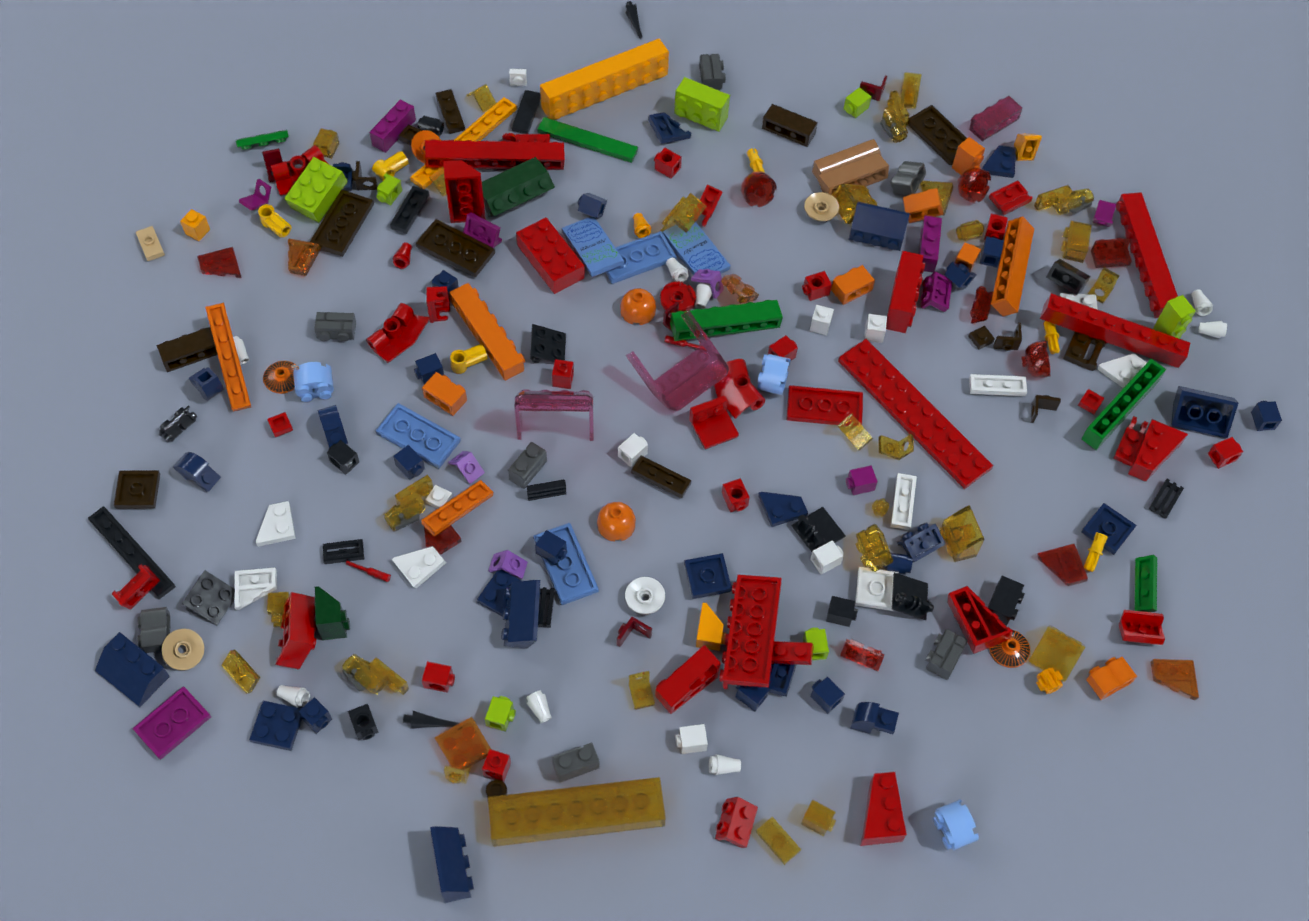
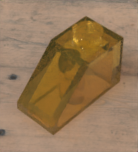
(910, 89)

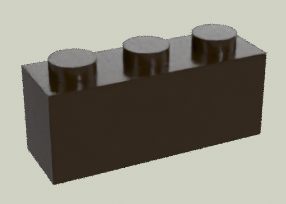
(789, 125)
(187, 349)

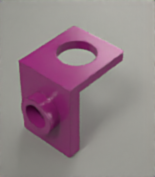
(257, 199)
(1104, 213)

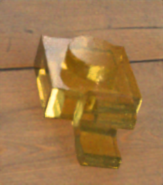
(276, 605)

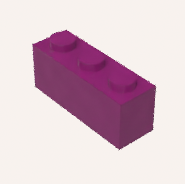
(391, 125)
(930, 242)

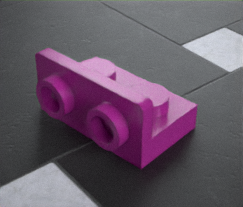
(482, 230)
(936, 292)

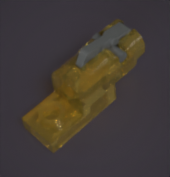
(895, 118)
(1065, 200)
(409, 504)
(372, 675)

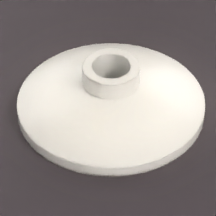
(645, 587)

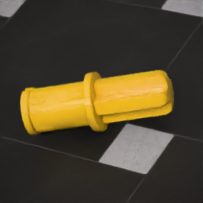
(755, 161)
(1052, 337)
(1095, 551)

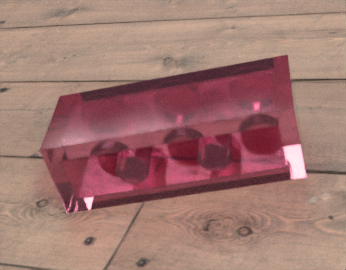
(995, 118)

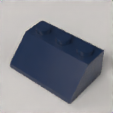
(879, 226)
(1203, 411)
(521, 614)
(130, 669)
(451, 863)

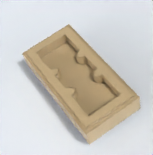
(150, 243)

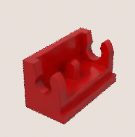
(437, 302)
(136, 587)

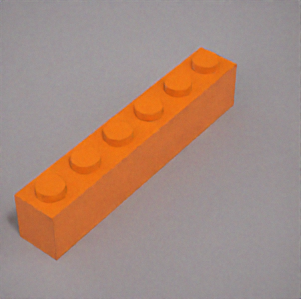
(1012, 266)
(487, 331)

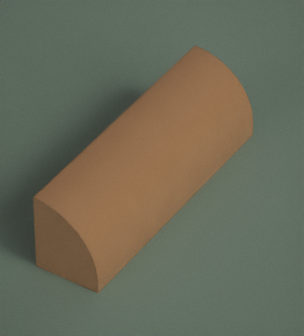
(845, 157)
(862, 172)

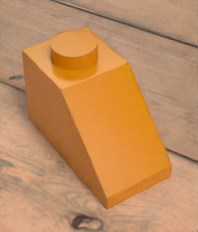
(1026, 146)
(710, 629)

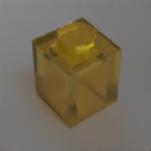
(327, 142)
(819, 818)

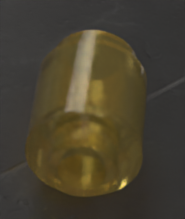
(970, 230)

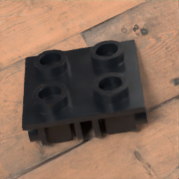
(547, 344)
(817, 529)
(910, 596)
(210, 598)

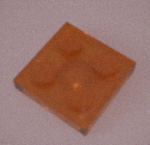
(463, 744)

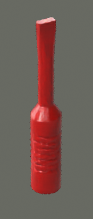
(669, 339)
(371, 571)

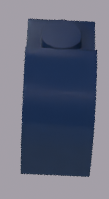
(206, 383)
(332, 425)
(196, 468)
(871, 716)

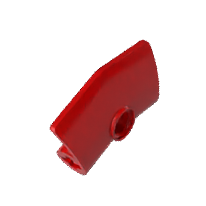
(285, 172)
(407, 329)
(739, 396)

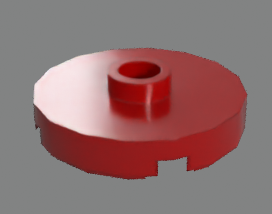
(680, 291)

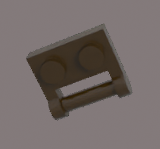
(1077, 350)

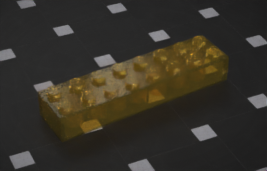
(576, 811)

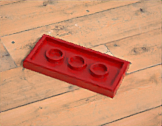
(823, 405)

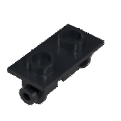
(182, 418)

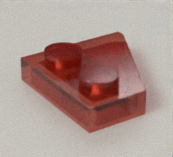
(220, 263)
(443, 541)
(1065, 564)

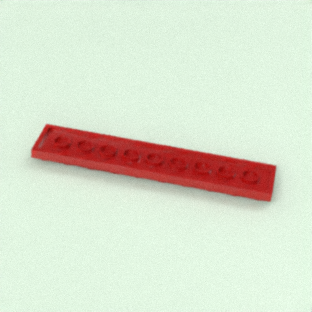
(915, 414)

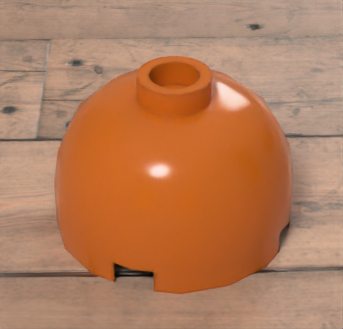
(638, 306)
(616, 521)

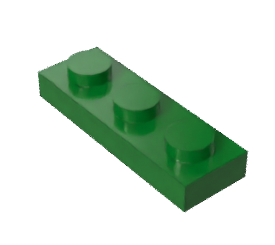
(263, 139)
(1146, 583)

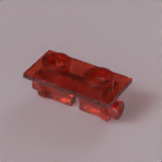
(982, 305)
(868, 657)

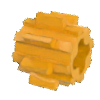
(1049, 680)

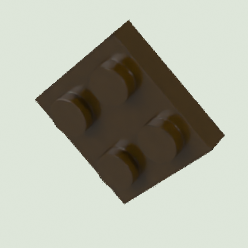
(137, 489)

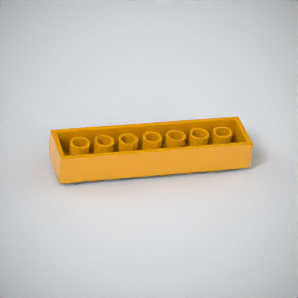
(604, 79)

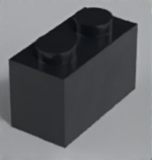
(1068, 276)
(1005, 599)

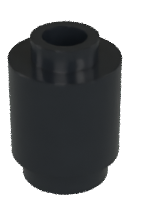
(431, 124)

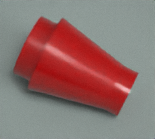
(402, 256)

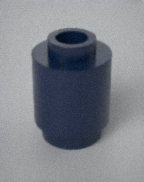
(901, 564)

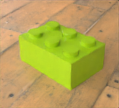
(701, 104)
(316, 189)

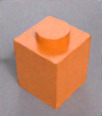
(968, 256)

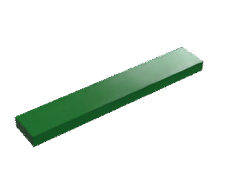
(588, 139)

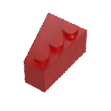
(298, 630)

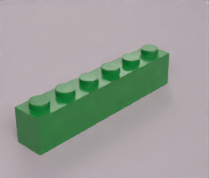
(729, 319)
(1123, 404)

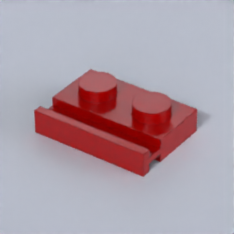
(1010, 197)

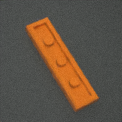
(457, 508)

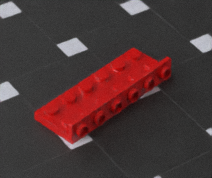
(751, 631)

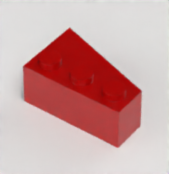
(1156, 447)
(976, 621)
(688, 680)
(884, 812)

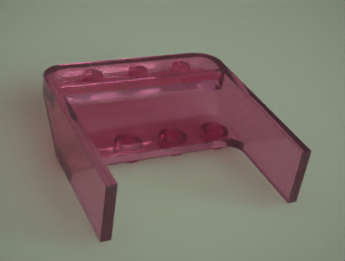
(689, 376)
(554, 401)

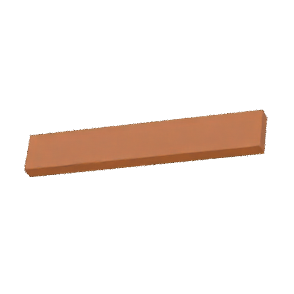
(228, 357)

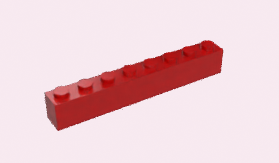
(494, 153)
(1146, 251)
(1115, 330)

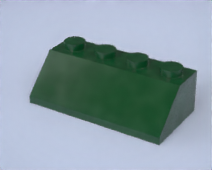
(515, 186)

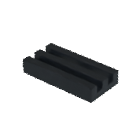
(1172, 487)
(546, 490)
(343, 555)
(551, 592)

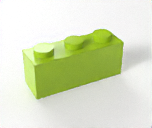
(1175, 317)

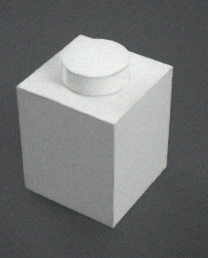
(821, 320)
(875, 328)
(632, 449)
(827, 557)
(692, 739)

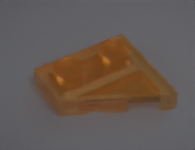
(301, 256)
(735, 285)
(1177, 675)

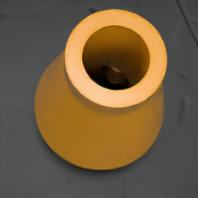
(641, 226)

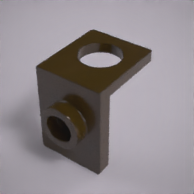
(359, 180)
(1009, 343)
(1043, 402)

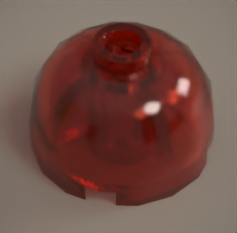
(973, 184)
(758, 188)
(1037, 359)

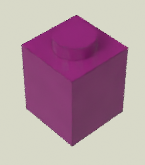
(861, 480)

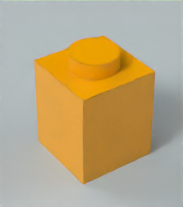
(195, 225)

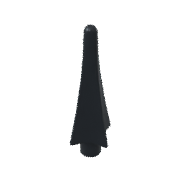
(632, 14)
(421, 720)

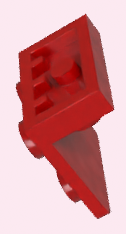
(713, 422)

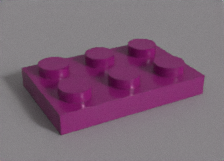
(172, 722)

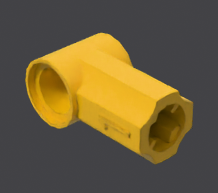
(390, 165)
(272, 220)
(467, 358)

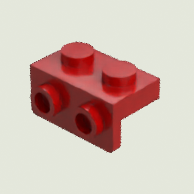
(1142, 627)
(736, 821)

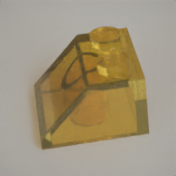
(962, 534)

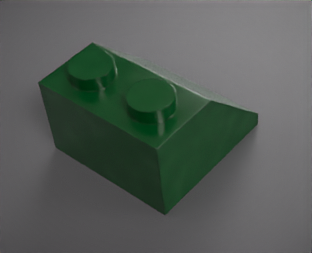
(330, 616)

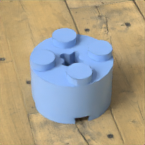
(774, 374)
(313, 381)
(956, 825)

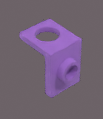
(711, 277)
(468, 466)
(510, 563)

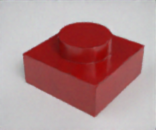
(1091, 401)
(280, 424)

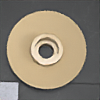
(821, 206)
(193, 649)

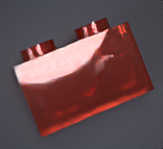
(1111, 253)

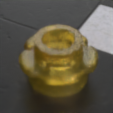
(880, 507)

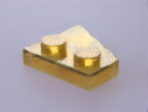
(944, 188)

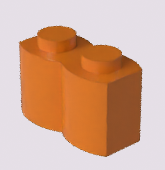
(1111, 678)

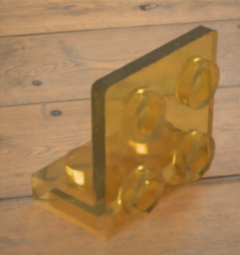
(848, 196)
(684, 213)
(1057, 651)

